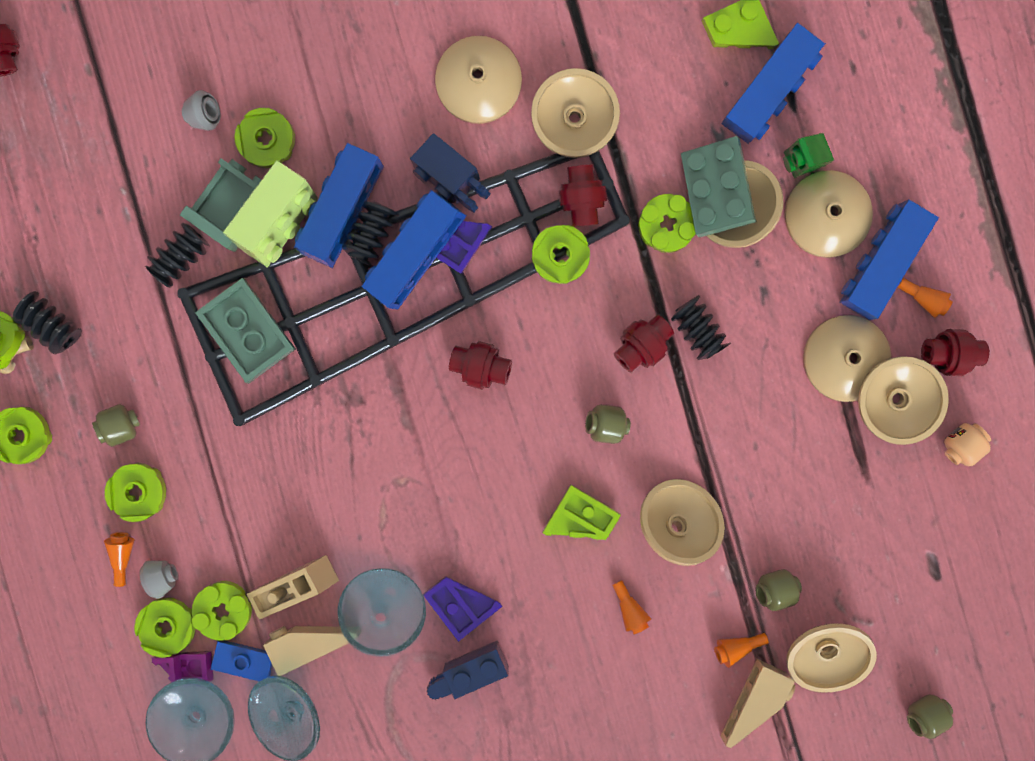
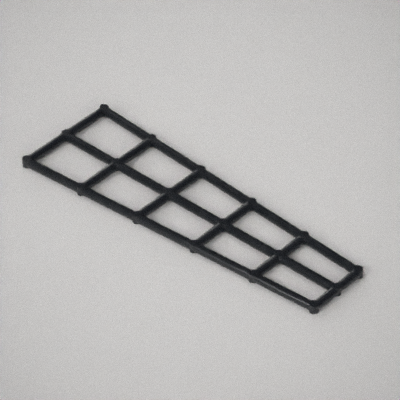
(291, 322)

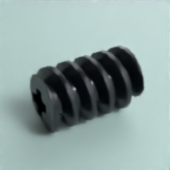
(369, 232)
(177, 255)
(44, 325)
(699, 329)

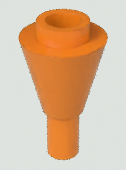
(932, 300)
(119, 550)
(633, 614)
(732, 650)

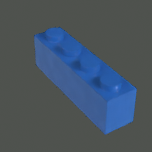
(773, 83)
(338, 205)
(413, 250)
(888, 259)

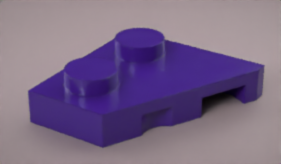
(463, 245)
(460, 606)

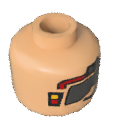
(967, 444)

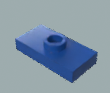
(241, 660)

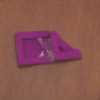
(187, 665)

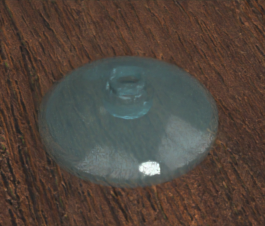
(385, 593)
(284, 718)
(177, 733)

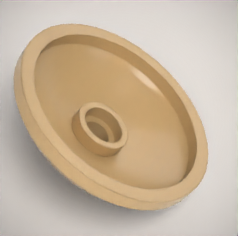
(580, 94)
(481, 98)
(767, 205)
(810, 217)
(829, 351)
(920, 406)
(692, 512)
(831, 658)

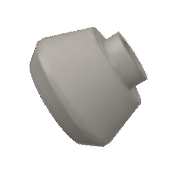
(201, 111)
(158, 578)

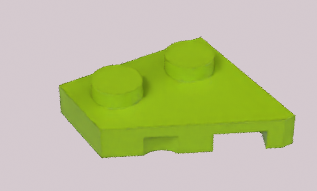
(741, 26)
(581, 516)

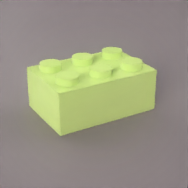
(271, 214)

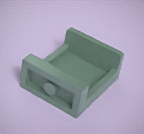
(221, 201)

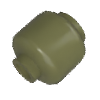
(607, 424)
(115, 425)
(778, 590)
(930, 716)

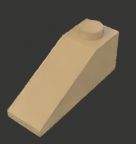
(293, 587)
(301, 645)
(759, 700)

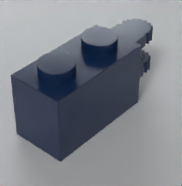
(448, 172)
(469, 672)

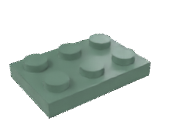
(718, 187)
(245, 330)

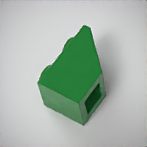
(807, 155)

